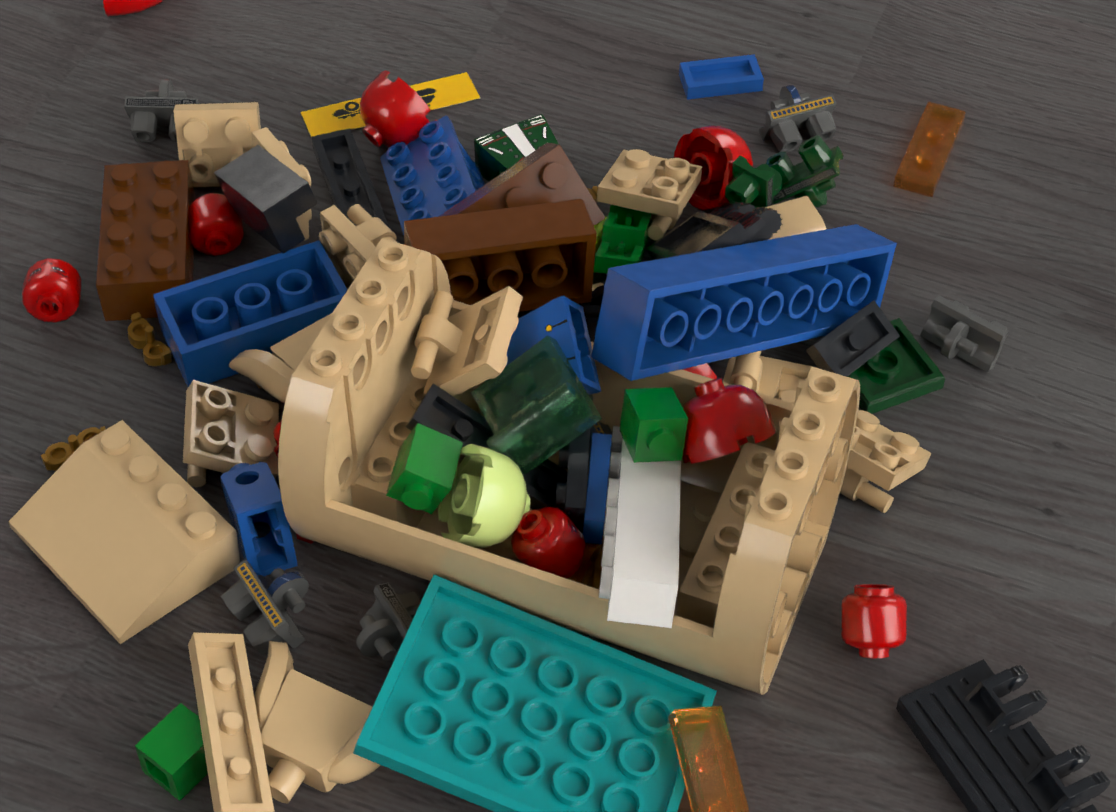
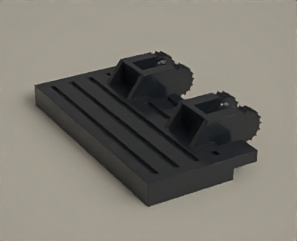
(718, 230)
(982, 758)

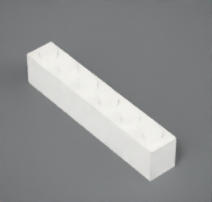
(641, 539)

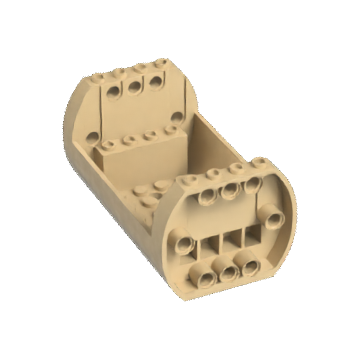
(745, 518)

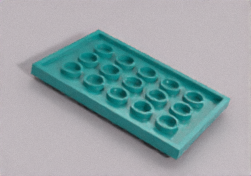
(526, 712)

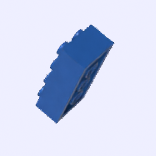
(246, 309)

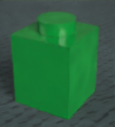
(653, 424)
(424, 469)
(174, 752)

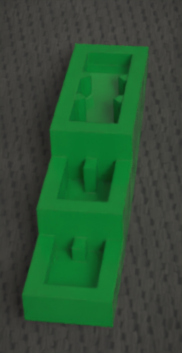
(622, 238)

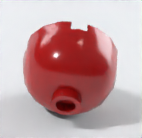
(392, 111)
(714, 150)
(722, 420)

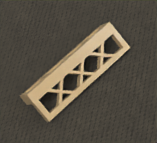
(229, 723)

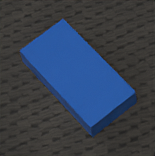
(721, 76)
(597, 488)

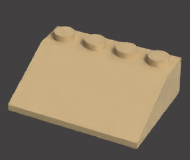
(126, 532)

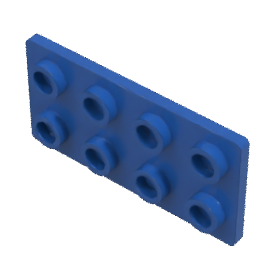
(430, 172)

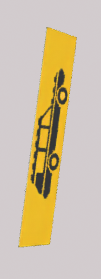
(346, 114)

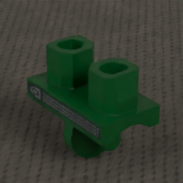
(811, 176)
(753, 184)

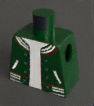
(511, 144)

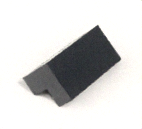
(267, 196)

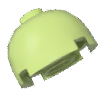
(484, 498)

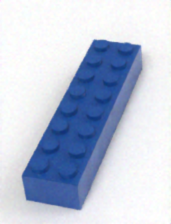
(737, 299)

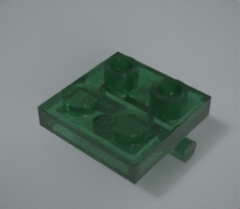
(535, 405)

